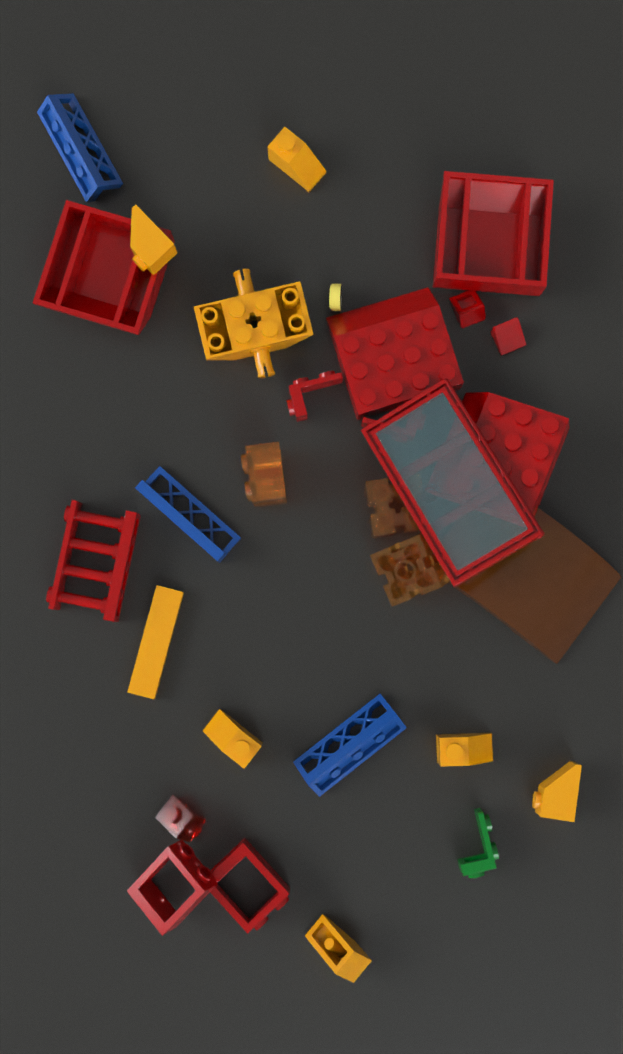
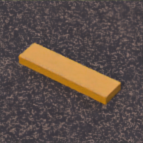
(155, 642)

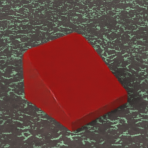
(468, 308)
(508, 336)

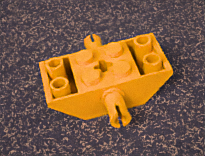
(280, 319)

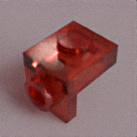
(180, 820)

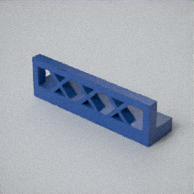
(73, 145)
(178, 518)
(352, 749)

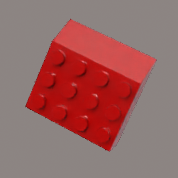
(493, 233)
(94, 272)
(393, 351)
(522, 440)

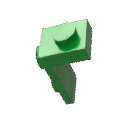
(476, 865)

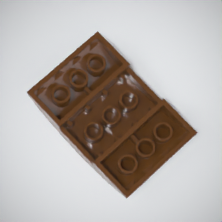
(545, 588)

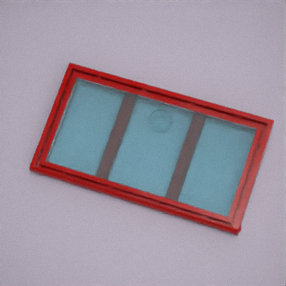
(452, 483)

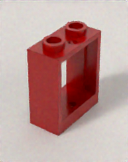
(227, 863)
(152, 900)

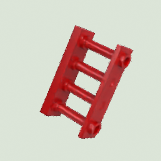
(115, 578)

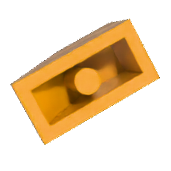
(295, 159)
(149, 244)
(232, 738)
(464, 749)
(559, 793)
(338, 949)

